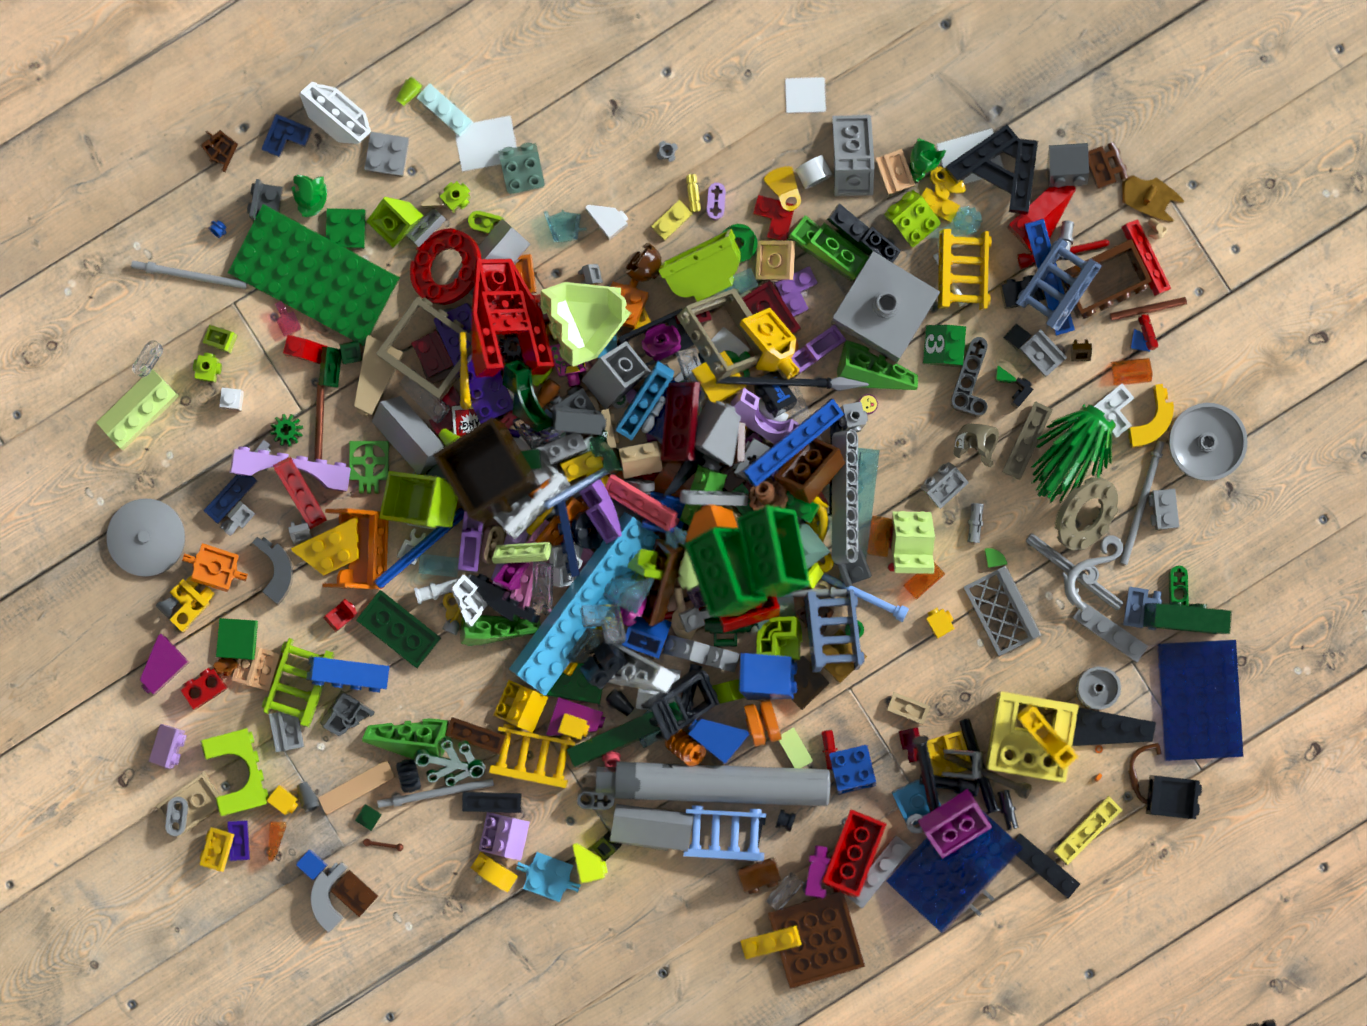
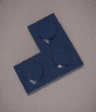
(283, 130)

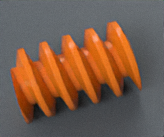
(686, 748)

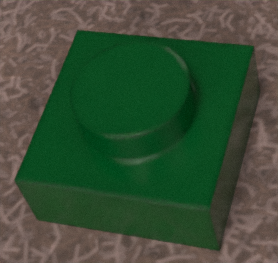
(350, 352)
(368, 817)

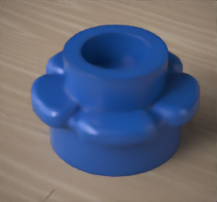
(217, 229)

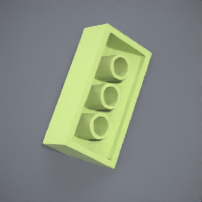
(137, 409)

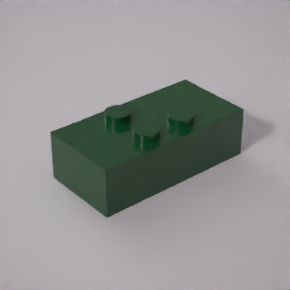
(1187, 618)

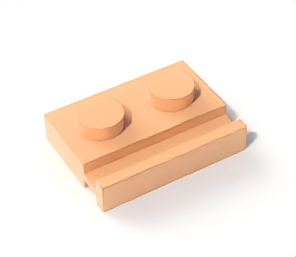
(895, 172)

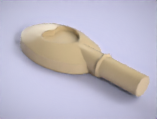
(676, 621)

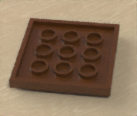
(826, 939)

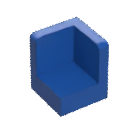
(311, 864)

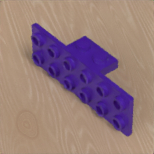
(487, 394)

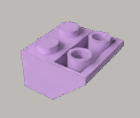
(167, 746)
(504, 836)

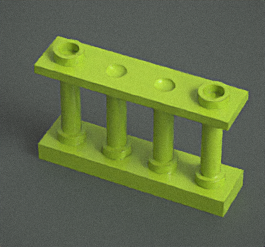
(311, 697)

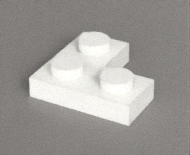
(1112, 405)

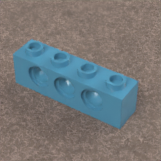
(644, 400)

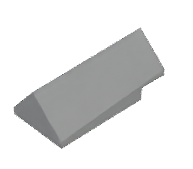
(501, 243)
(407, 434)
(651, 828)

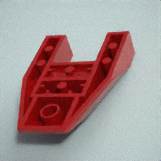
(506, 307)

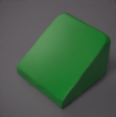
(1003, 376)

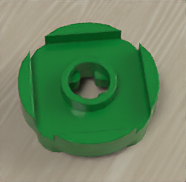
(747, 237)

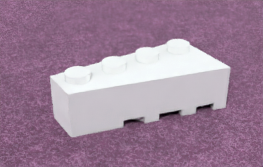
(642, 673)

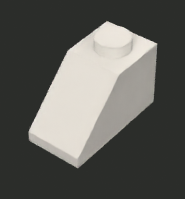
(608, 219)

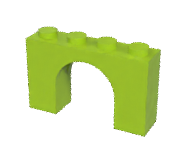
(238, 744)

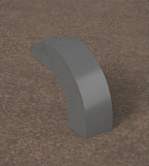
(283, 570)

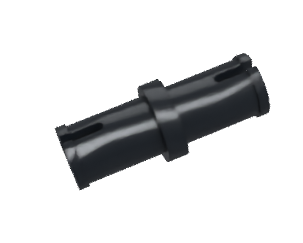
(1008, 809)

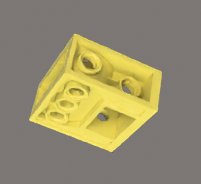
(1018, 740)

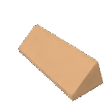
(356, 787)

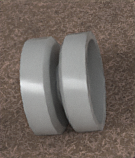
(1086, 689)

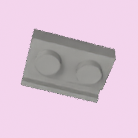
(1043, 353)
(286, 731)

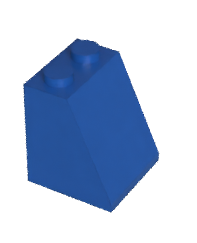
(767, 676)
(718, 738)

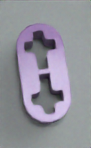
(721, 201)

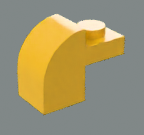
(494, 872)

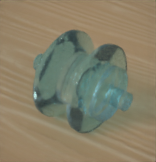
(676, 537)

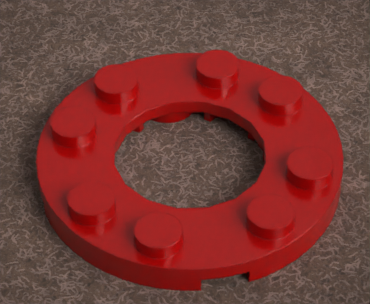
(421, 266)

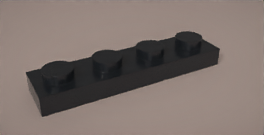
(1046, 867)

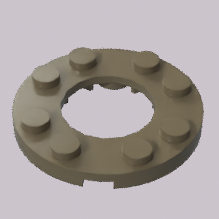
(1065, 520)

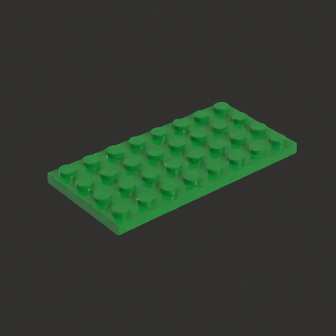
(313, 274)

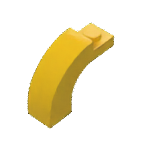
(1148, 433)
(1046, 736)

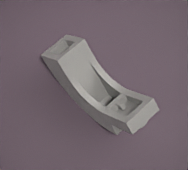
(320, 900)

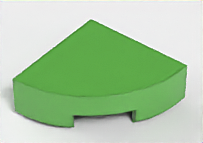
(994, 558)

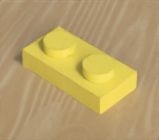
(672, 220)

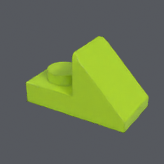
(644, 564)

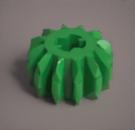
(281, 426)

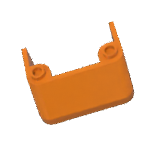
(372, 550)

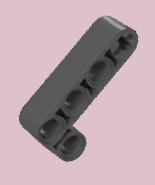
(966, 393)

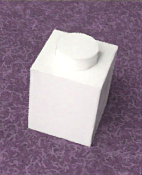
(231, 399)

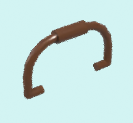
(1132, 772)

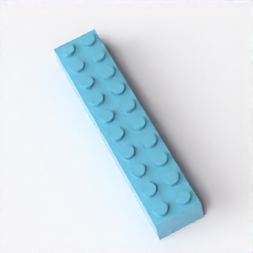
(547, 651)

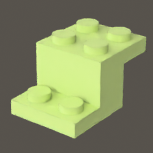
(913, 542)

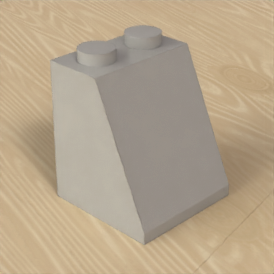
(615, 375)
(717, 432)

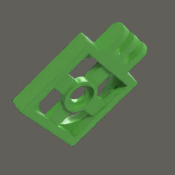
(368, 480)

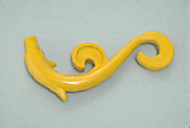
(465, 401)
(821, 530)

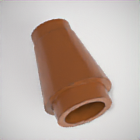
(548, 392)

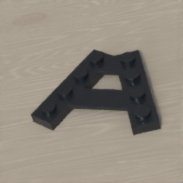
(979, 163)

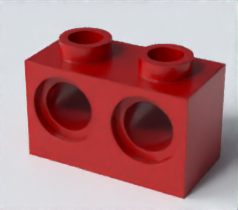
(206, 692)

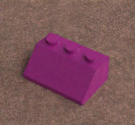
(954, 823)

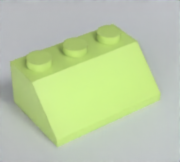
(687, 576)

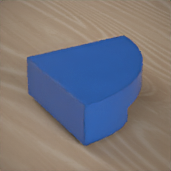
(1138, 341)

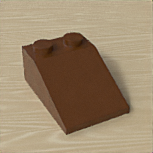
(759, 875)

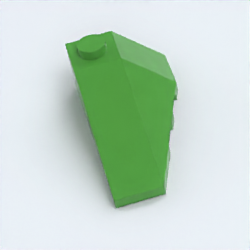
(494, 629)
(408, 737)

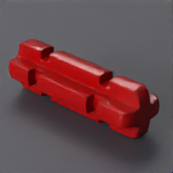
(1148, 332)

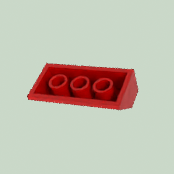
(854, 853)

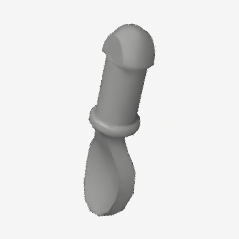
(649, 423)

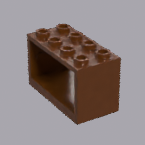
(1138, 266)

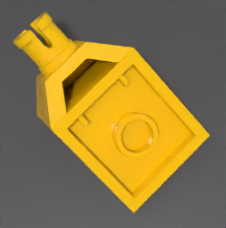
(773, 340)

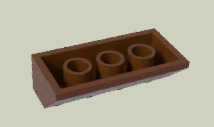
(662, 589)

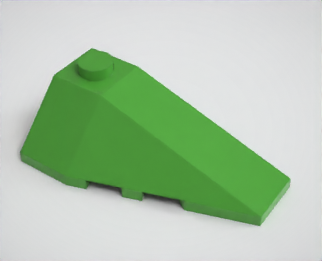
(861, 365)

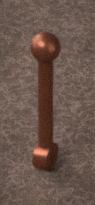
(367, 842)

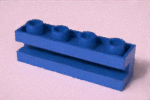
(349, 673)

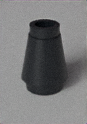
(619, 702)

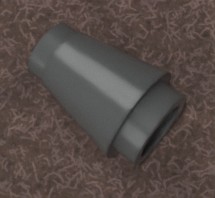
(307, 797)

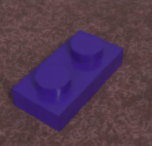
(240, 845)

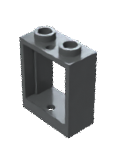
(578, 420)

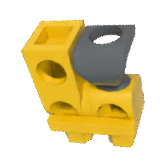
(192, 603)

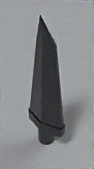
(685, 472)

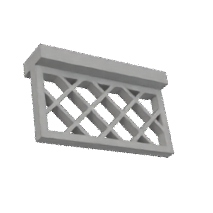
(1017, 602)

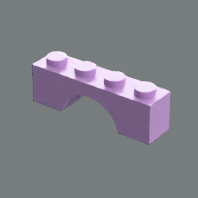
(748, 408)

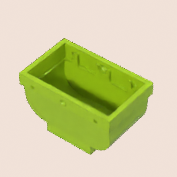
(705, 270)
(418, 500)

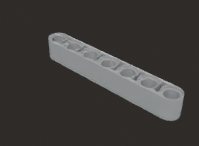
(845, 500)

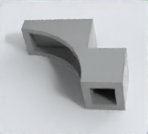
(701, 653)

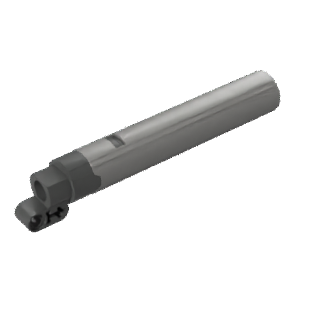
(708, 784)

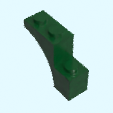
(518, 379)

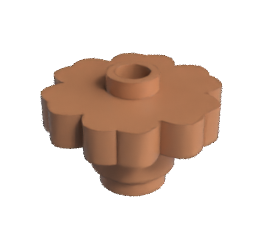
(768, 494)

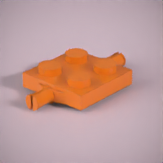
(634, 299)
(214, 567)

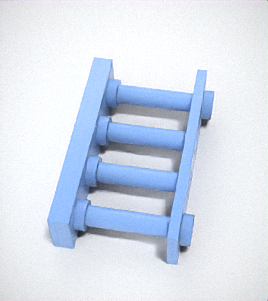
(733, 851)

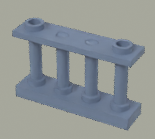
(1067, 301)
(817, 641)

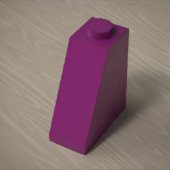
(162, 665)
(593, 717)

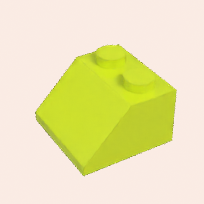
(589, 864)

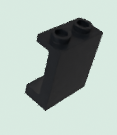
(1173, 797)

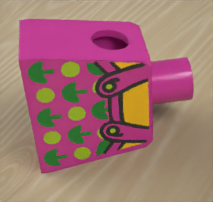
(565, 369)

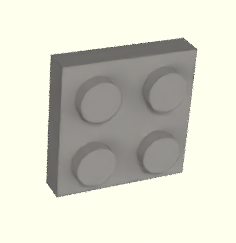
(386, 154)

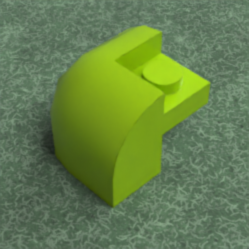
(780, 637)

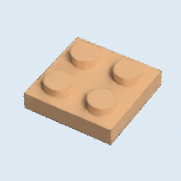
(775, 260)

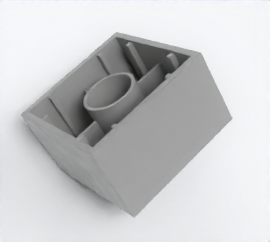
(885, 307)

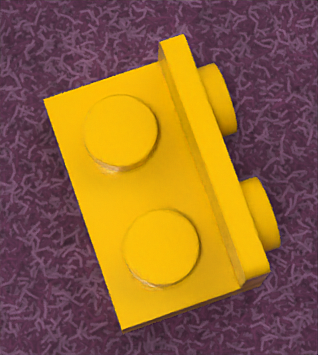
(216, 849)

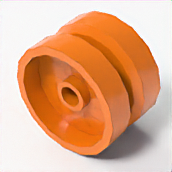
(760, 723)

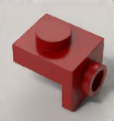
(340, 615)

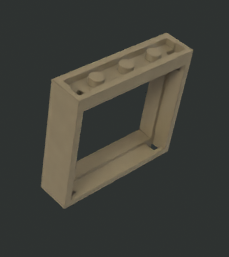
(737, 311)
(442, 316)

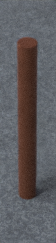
(1148, 308)
(319, 422)

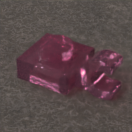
(288, 321)

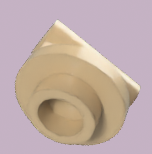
(1157, 230)

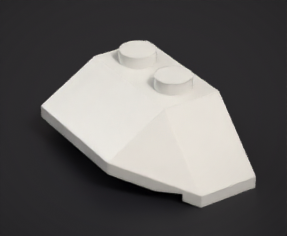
(335, 113)

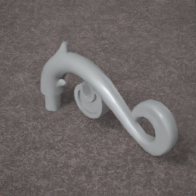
(1093, 573)

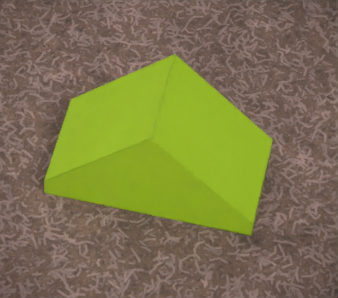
(220, 338)
(728, 691)

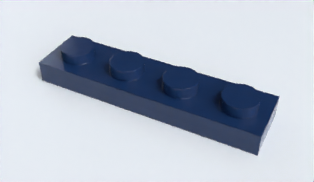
(568, 546)

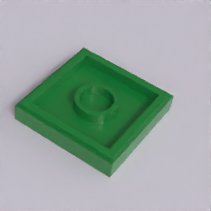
(237, 638)

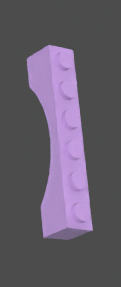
(330, 476)

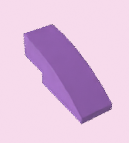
(817, 348)
(601, 511)
(470, 544)

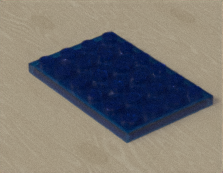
(1200, 700)
(949, 885)

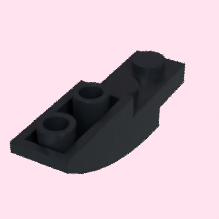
(862, 236)
(499, 600)

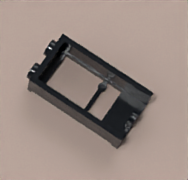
(686, 342)
(662, 713)

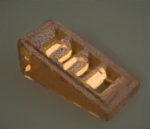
(275, 837)

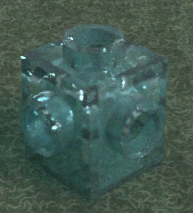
(967, 227)

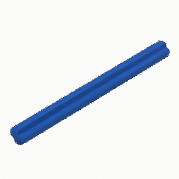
(416, 551)

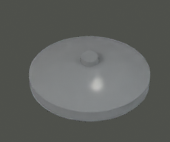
(1208, 441)
(145, 537)

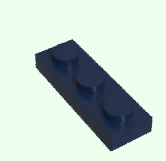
(229, 497)

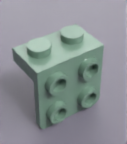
(521, 168)

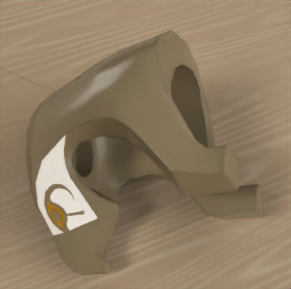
(977, 436)

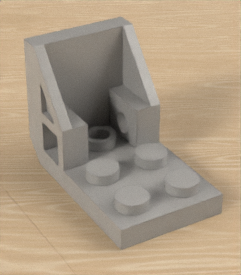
(853, 155)

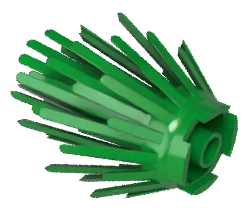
(1085, 440)

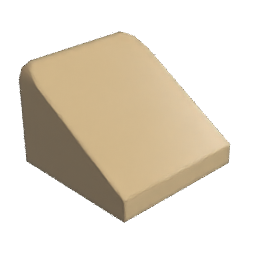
(433, 202)

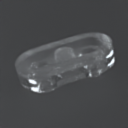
(147, 358)

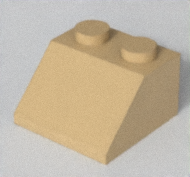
(640, 459)

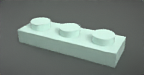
(444, 109)

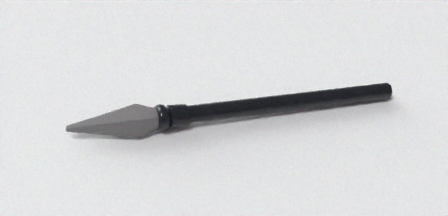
(837, 383)

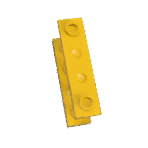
(946, 278)
(520, 771)

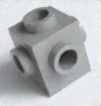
(854, 417)

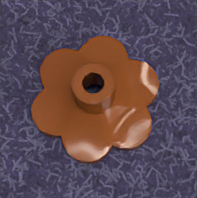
(225, 666)

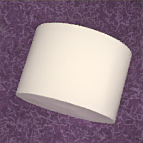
(813, 172)

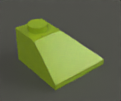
(394, 219)

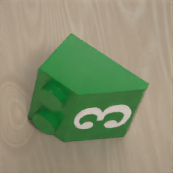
(944, 345)

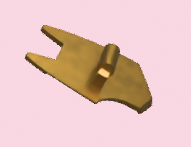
(1149, 196)

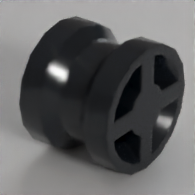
(785, 820)

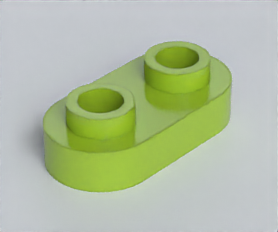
(487, 223)

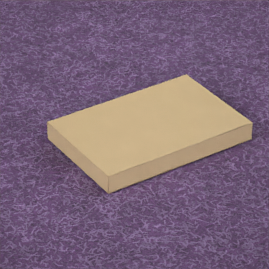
(200, 798)

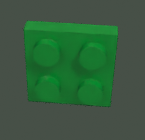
(346, 227)

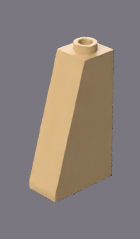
(374, 377)

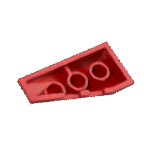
(1049, 206)

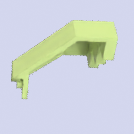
(583, 318)

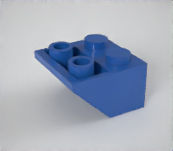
(647, 638)

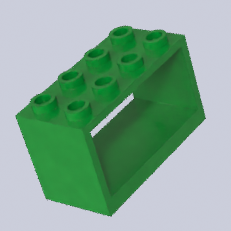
(773, 551)
(722, 572)

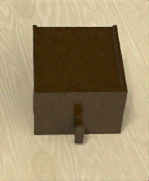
(487, 470)

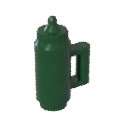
(714, 627)

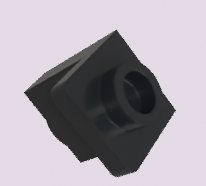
(1020, 396)

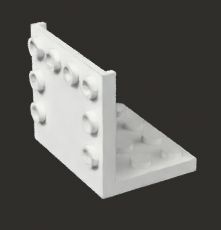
(527, 508)

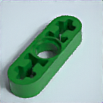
(1184, 578)

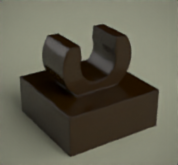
(1081, 351)

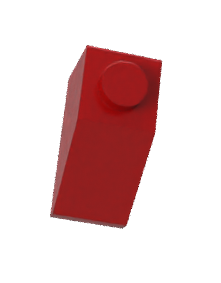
(303, 349)

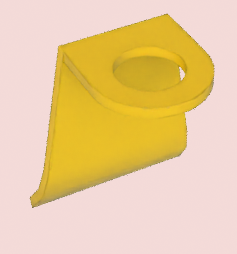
(784, 185)

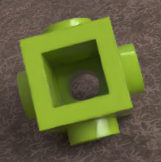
(459, 202)
(209, 374)

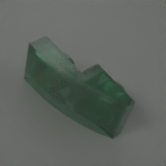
(602, 449)

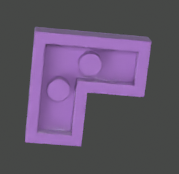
(791, 290)

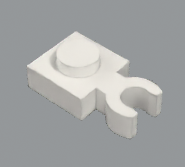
(408, 545)

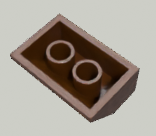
(810, 470)

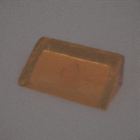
(1131, 371)
(879, 536)
(922, 582)

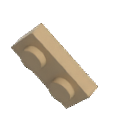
(908, 708)

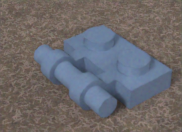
(1136, 604)

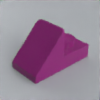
(510, 575)

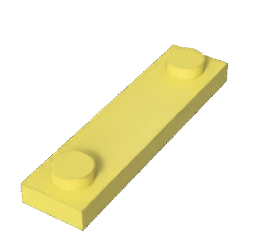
(1087, 830)

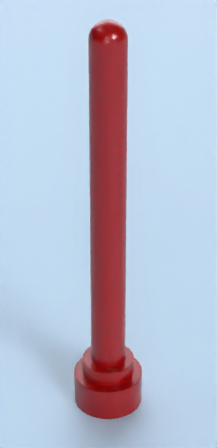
(1026, 260)

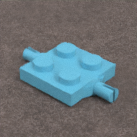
(548, 877)

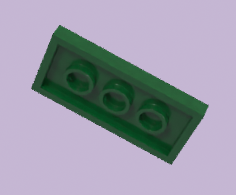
(398, 629)

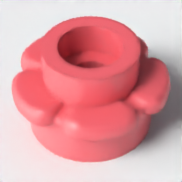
(611, 759)

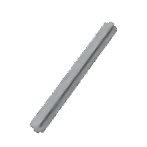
(1066, 565)

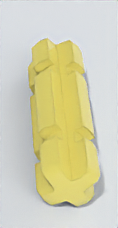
(693, 193)

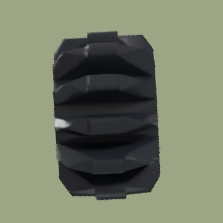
(506, 347)
(408, 775)

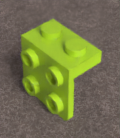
(912, 218)

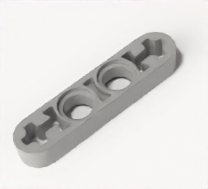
(714, 497)

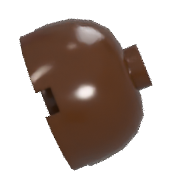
(644, 264)

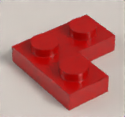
(780, 217)

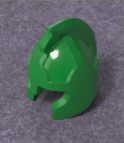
(924, 159)
(311, 194)

